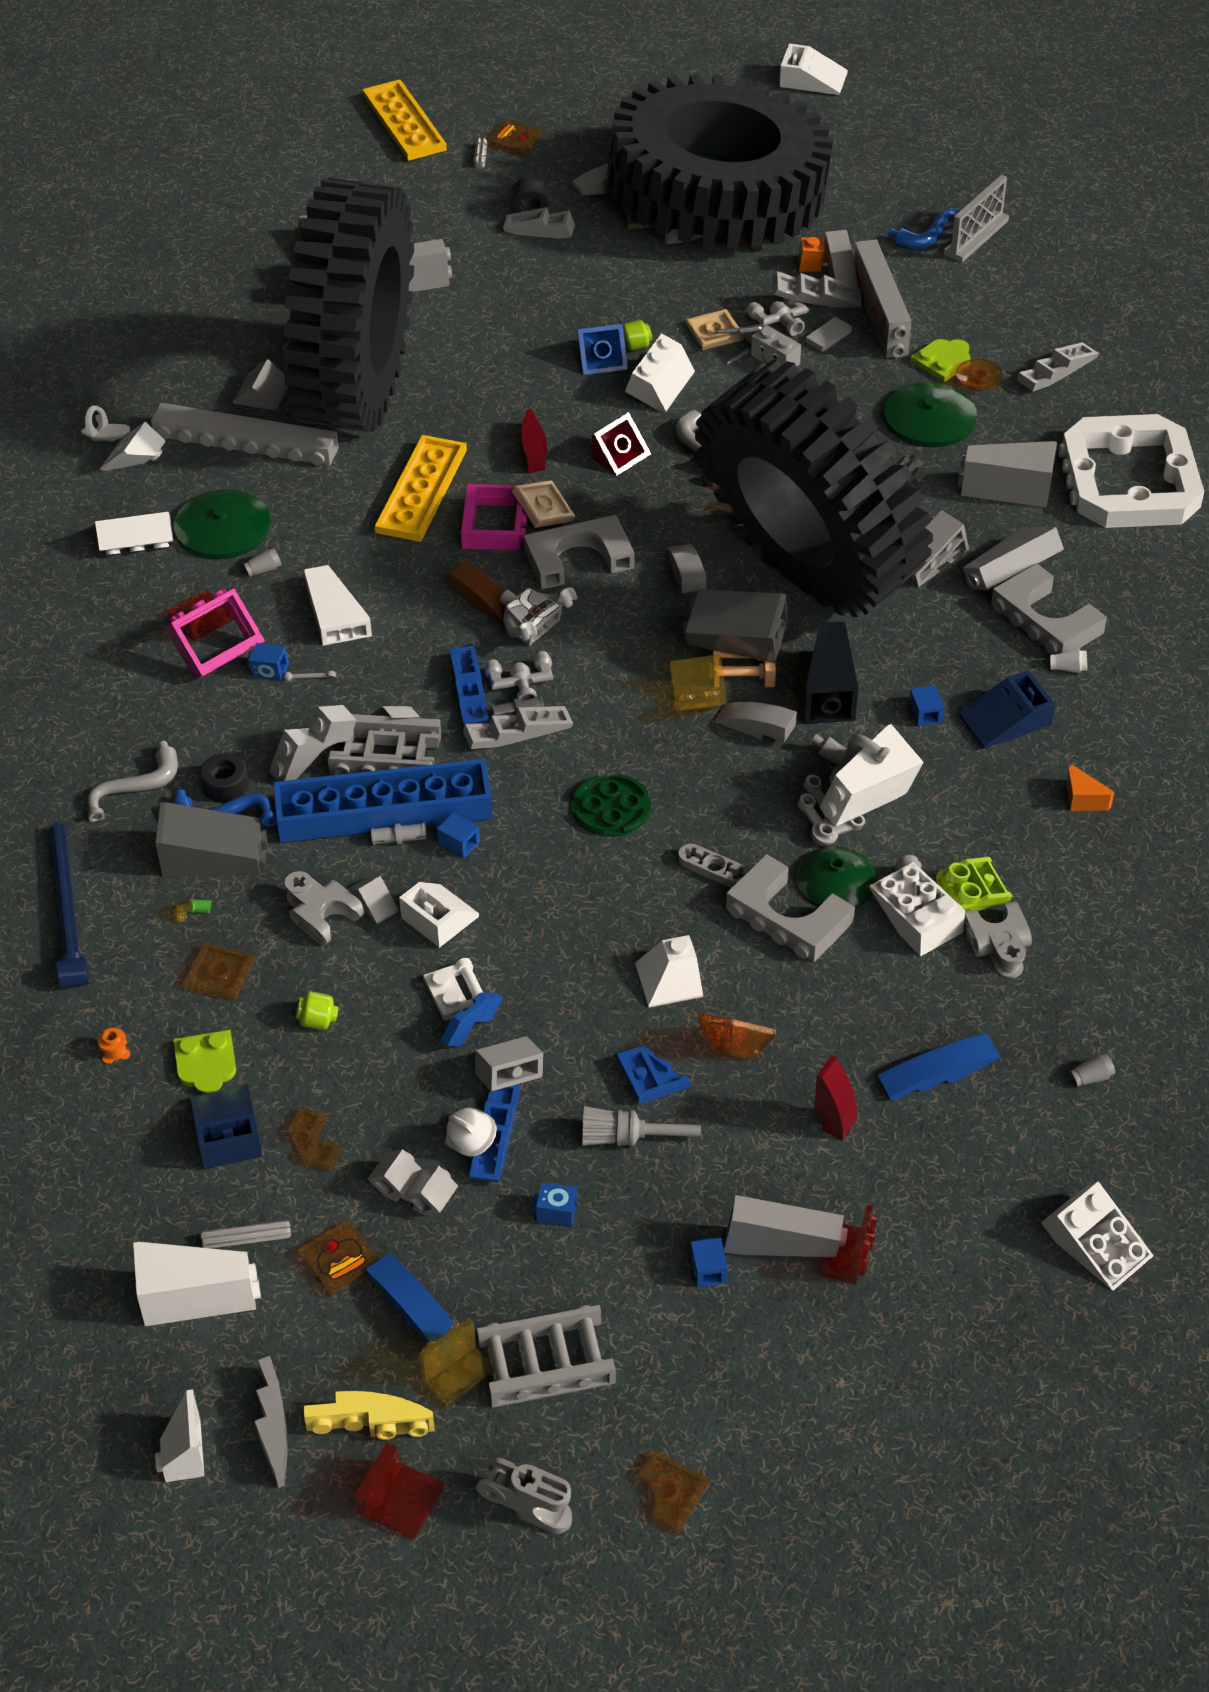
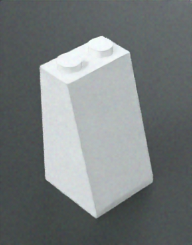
(870, 784)
(192, 1282)

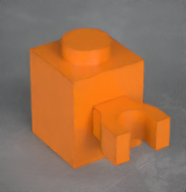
(811, 254)

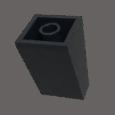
(831, 678)

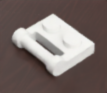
(446, 990)

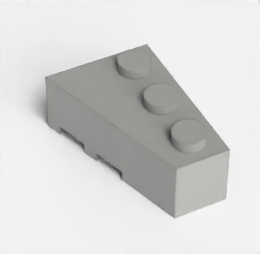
(948, 540)

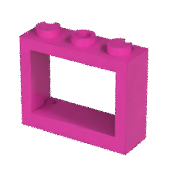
(491, 539)
(201, 608)

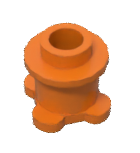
(112, 1043)

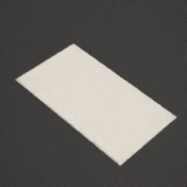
(400, 711)

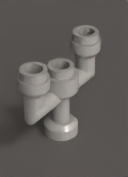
(780, 312)
(520, 675)

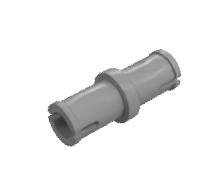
(398, 834)

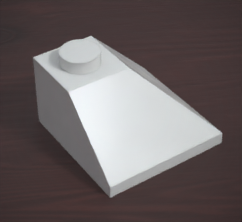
(135, 448)
(670, 972)
(182, 1443)

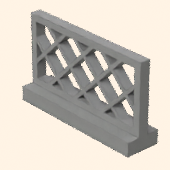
(978, 221)

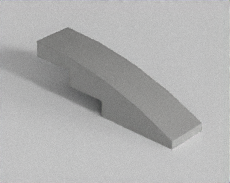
(815, 291)
(1059, 365)
(509, 729)
(272, 1427)

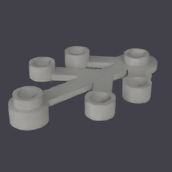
(824, 831)

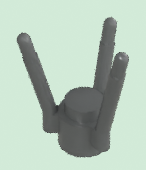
(749, 331)

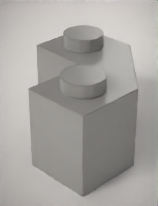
(402, 1178)

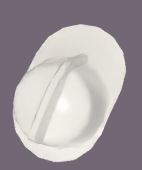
(470, 1131)

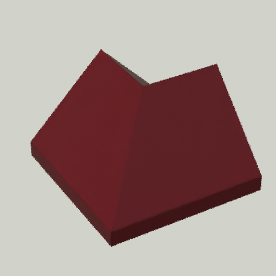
(618, 445)

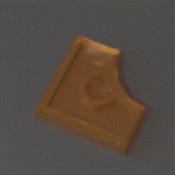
(674, 1490)

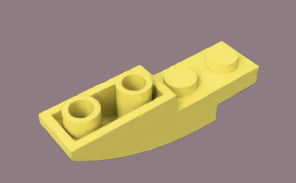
(381, 1412)

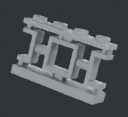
(388, 732)

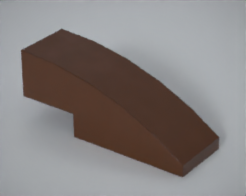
(479, 589)

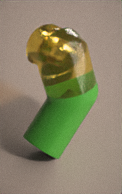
(190, 906)

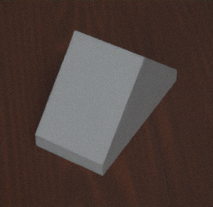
(374, 898)

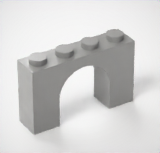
(600, 534)
(1055, 634)
(806, 935)

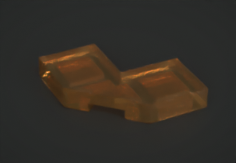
(311, 1150)

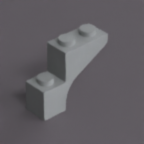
(302, 746)

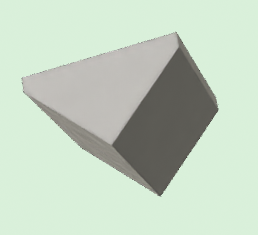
(262, 387)

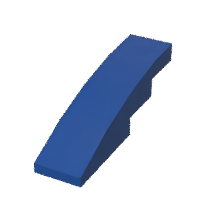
(469, 685)
(938, 1065)
(502, 1108)
(410, 1299)

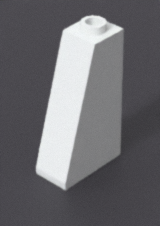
(334, 607)

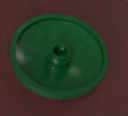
(930, 414)
(222, 524)

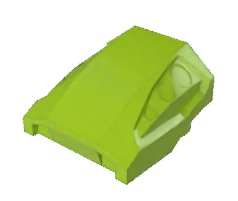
(973, 884)

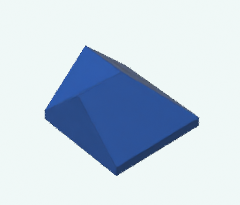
(601, 349)

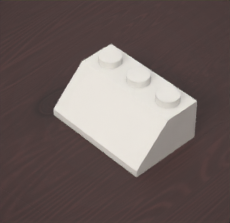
(661, 374)
(134, 532)

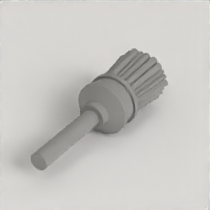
(625, 1128)

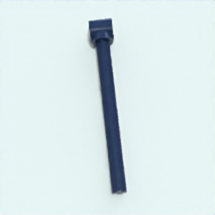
(72, 965)

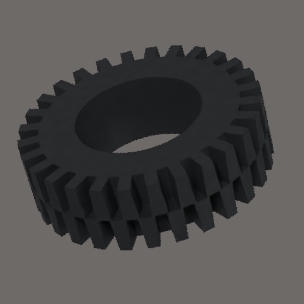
(766, 191)
(348, 304)
(814, 487)

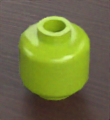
(636, 335)
(316, 1010)

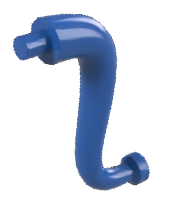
(920, 241)
(237, 805)

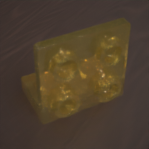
(698, 683)
(454, 1364)

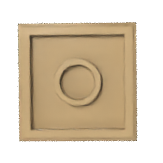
(704, 328)
(543, 503)

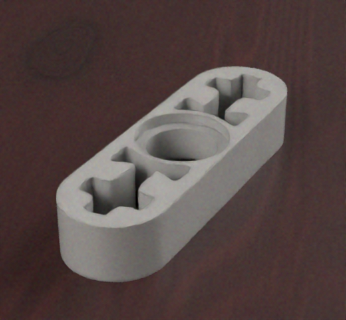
(707, 858)

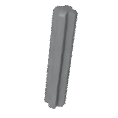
(245, 1234)

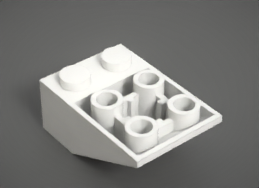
(811, 71)
(919, 908)
(1098, 1236)

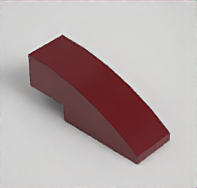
(533, 443)
(835, 1099)

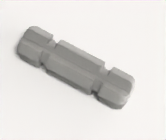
(480, 153)

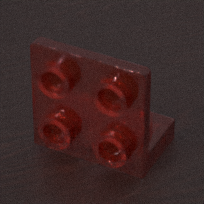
(205, 623)
(853, 1257)
(397, 1494)

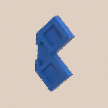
(462, 1022)

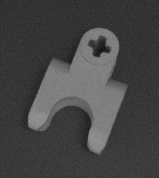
(316, 902)
(1002, 940)
(530, 1493)

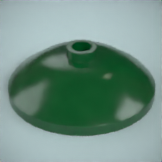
(836, 872)

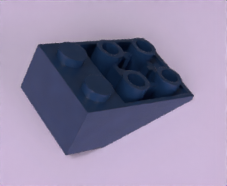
(1009, 710)
(226, 1126)

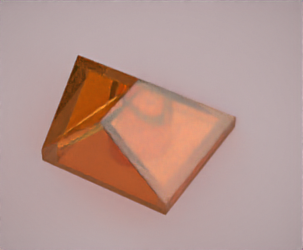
(735, 1036)

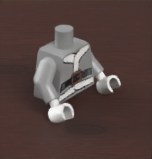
(533, 612)

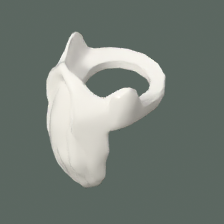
(104, 431)

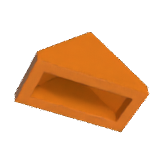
(1086, 792)

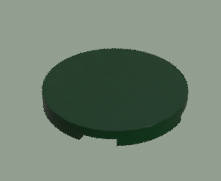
(611, 805)

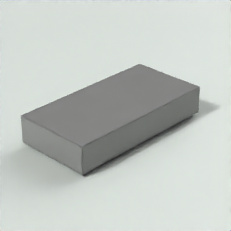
(828, 334)

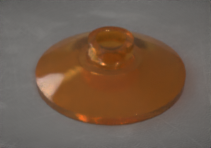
(979, 374)

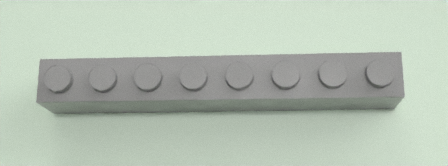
(245, 434)

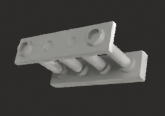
(553, 1382)

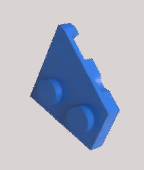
(649, 1075)

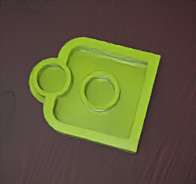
(942, 357)
(205, 1060)

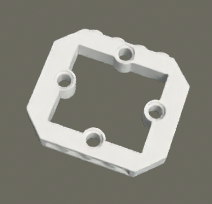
(1139, 505)

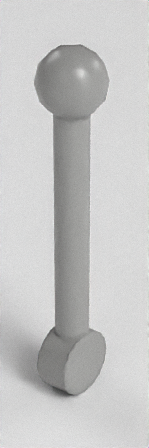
(287, 676)

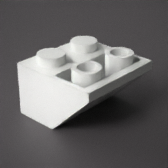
(435, 912)

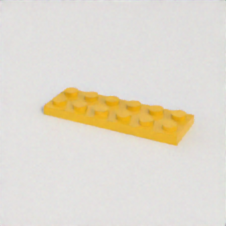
(404, 120)
(421, 488)

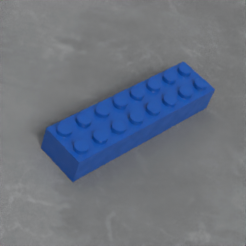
(381, 799)

